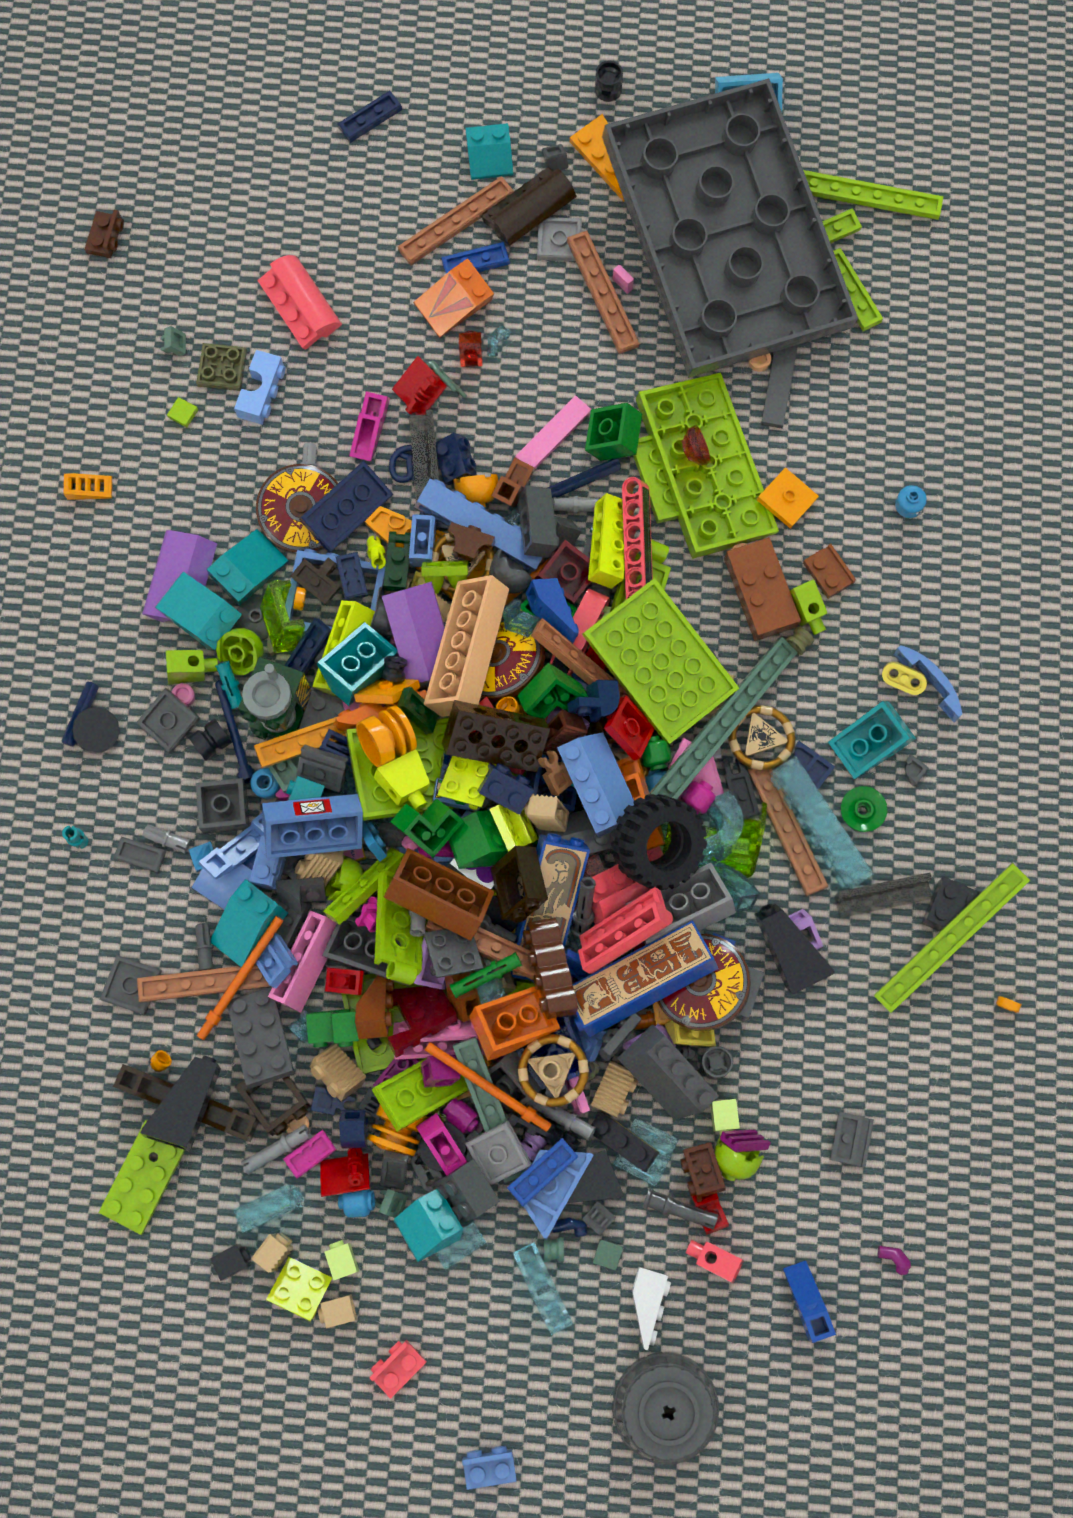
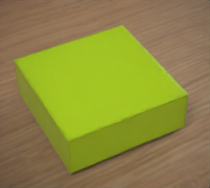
(182, 412)

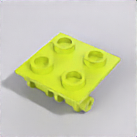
(463, 780)
(299, 1289)

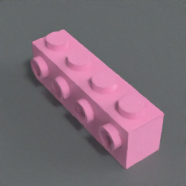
(308, 952)
(444, 1039)

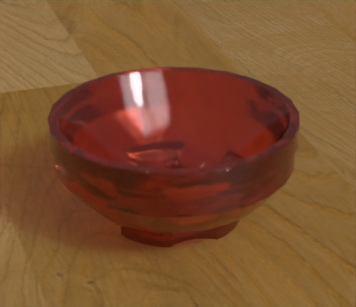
(696, 446)

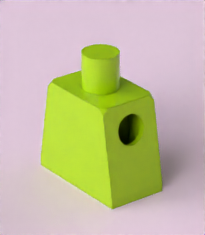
(808, 597)
(188, 666)

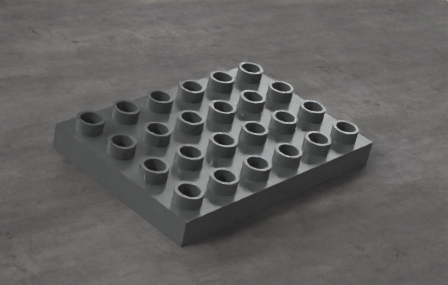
(729, 227)

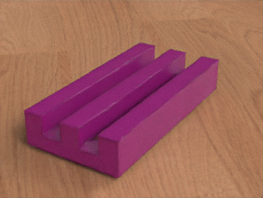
(744, 1140)

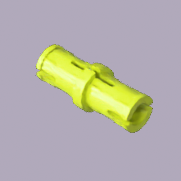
(376, 552)

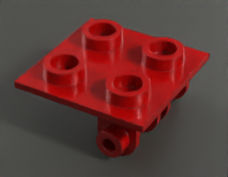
(419, 387)
(345, 1173)

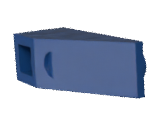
(548, 602)
(809, 1302)

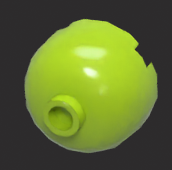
(241, 649)
(344, 878)
(736, 1164)

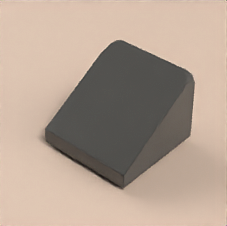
(555, 157)

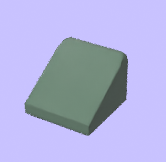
(607, 1254)

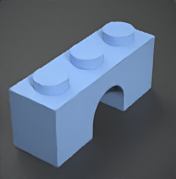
(256, 404)

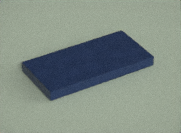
(346, 506)

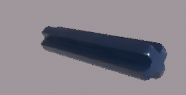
(84, 702)

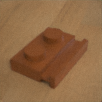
(829, 571)

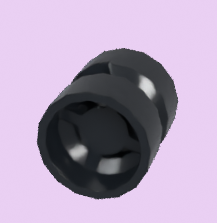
(608, 81)
(210, 739)

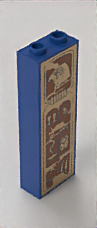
(642, 978)

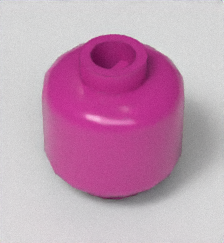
(698, 796)

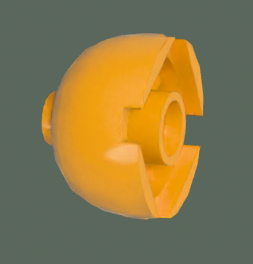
(477, 488)

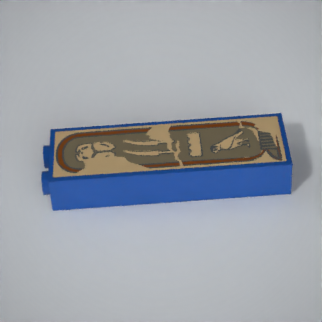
(562, 870)

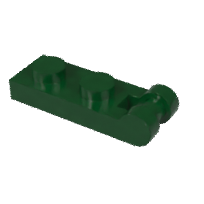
(397, 562)

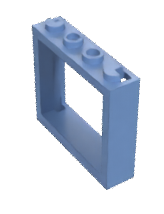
(318, 559)

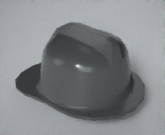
(380, 619)

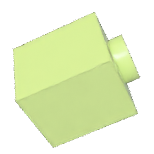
(724, 1115)
(341, 1260)

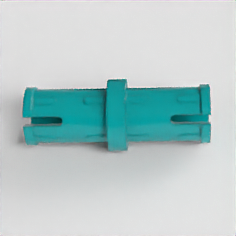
(229, 683)
(74, 839)

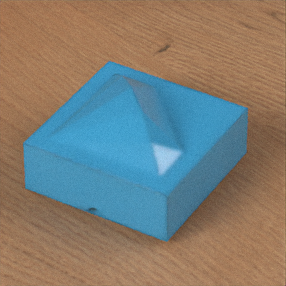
(199, 852)

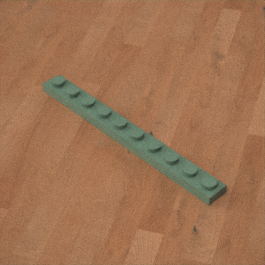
(725, 720)

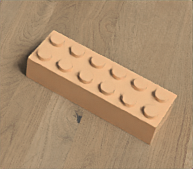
(466, 644)

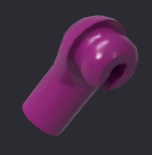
(897, 1256)

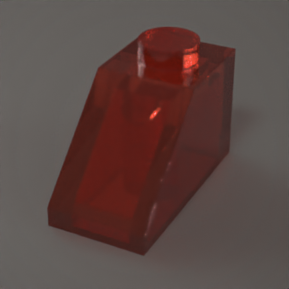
(470, 349)

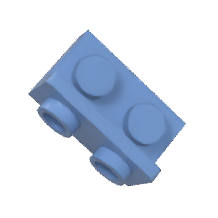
(489, 1468)

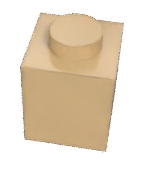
(337, 1311)

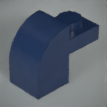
(601, 700)
(353, 1129)

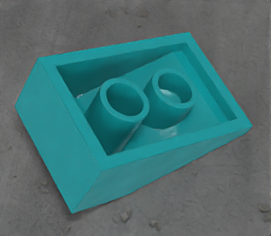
(247, 566)
(198, 611)
(871, 739)
(245, 922)

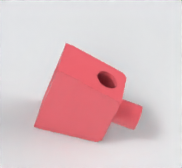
(726, 1266)

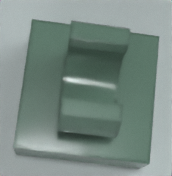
(173, 341)
(392, 1203)

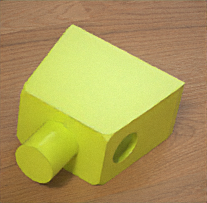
(404, 780)

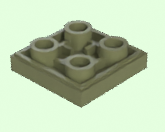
(221, 366)

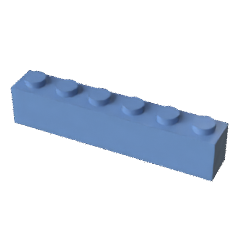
(455, 508)

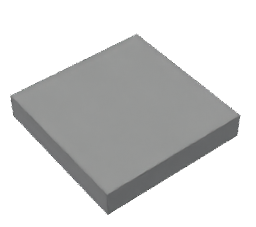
(553, 238)
(498, 1153)

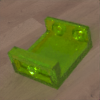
(283, 633)

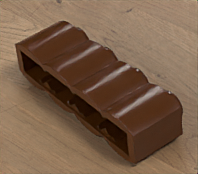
(551, 968)

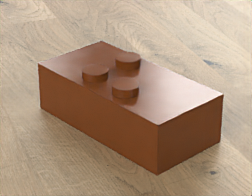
(762, 589)
(439, 894)

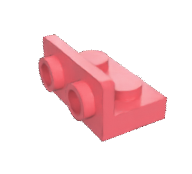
(398, 1368)

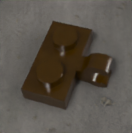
(316, 580)

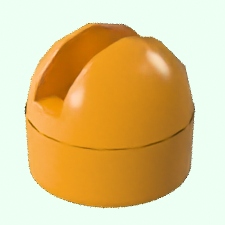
(160, 1061)

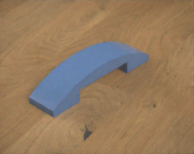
(935, 676)
(235, 852)

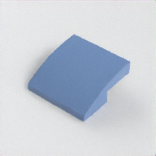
(221, 889)

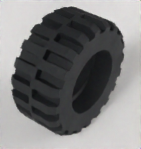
(684, 849)

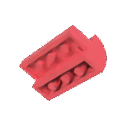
(299, 301)
(615, 889)
(623, 930)

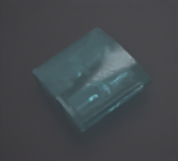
(657, 1139)

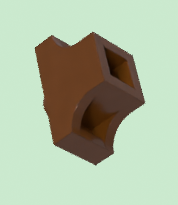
(470, 541)

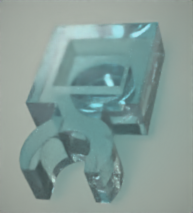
(490, 990)

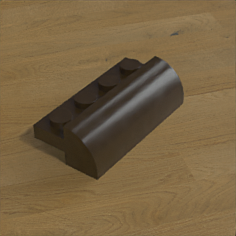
(529, 205)

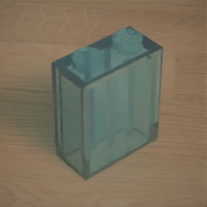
(269, 1208)

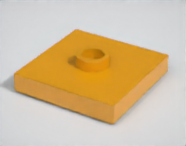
(787, 498)
(384, 691)

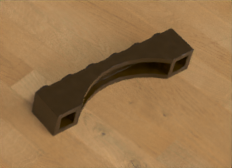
(216, 1114)

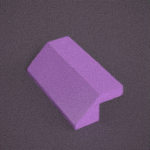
(178, 554)
(416, 628)

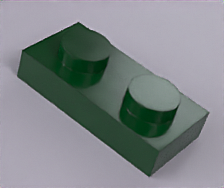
(413, 707)

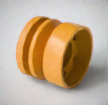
(386, 736)
(392, 1140)

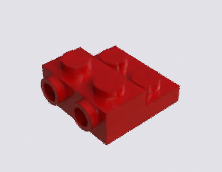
(629, 728)

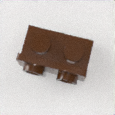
(104, 234)
(703, 1171)

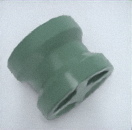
(554, 1249)

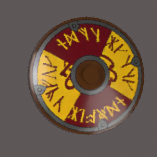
(286, 498)
(512, 664)
(715, 997)

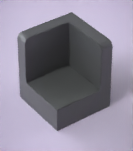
(567, 530)

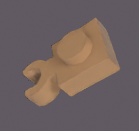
(556, 775)

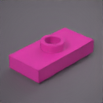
(310, 1154)

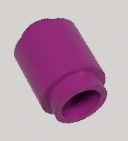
(461, 1116)

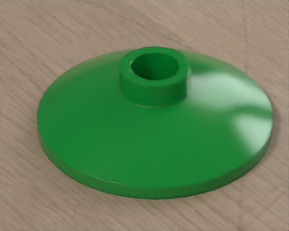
(873, 803)

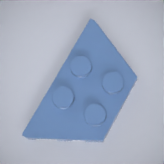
(551, 1200)

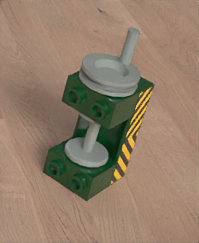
(274, 699)

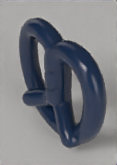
(400, 452)

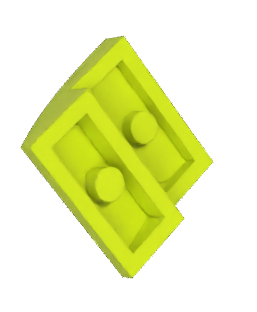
(513, 827)

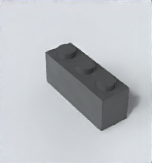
(538, 521)

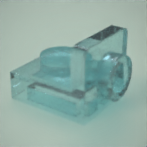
(519, 621)

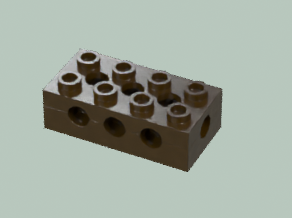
(488, 723)

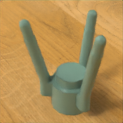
(452, 385)

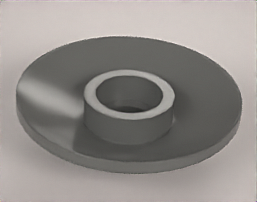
(247, 609)

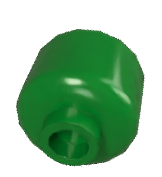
(656, 754)

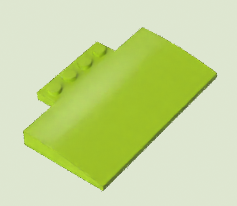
(712, 500)

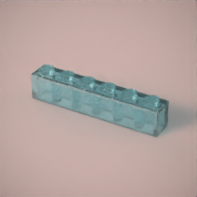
(821, 823)

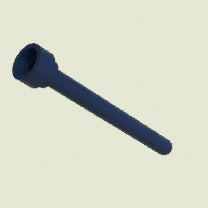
(245, 770)

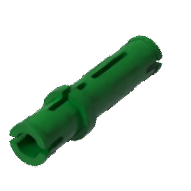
(512, 962)

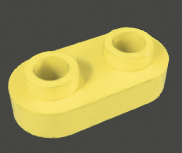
(904, 677)

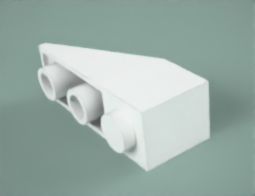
(647, 1296)

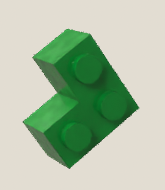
(548, 690)
(431, 828)
(331, 1026)

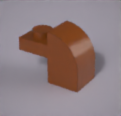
(513, 483)

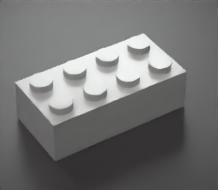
(698, 899)

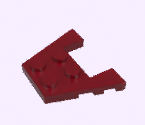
(425, 1013)

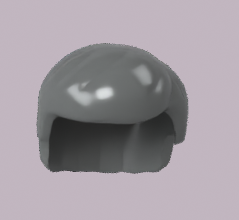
(509, 573)

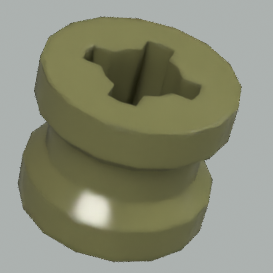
(800, 640)

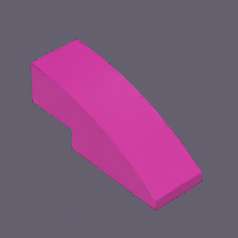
(369, 426)

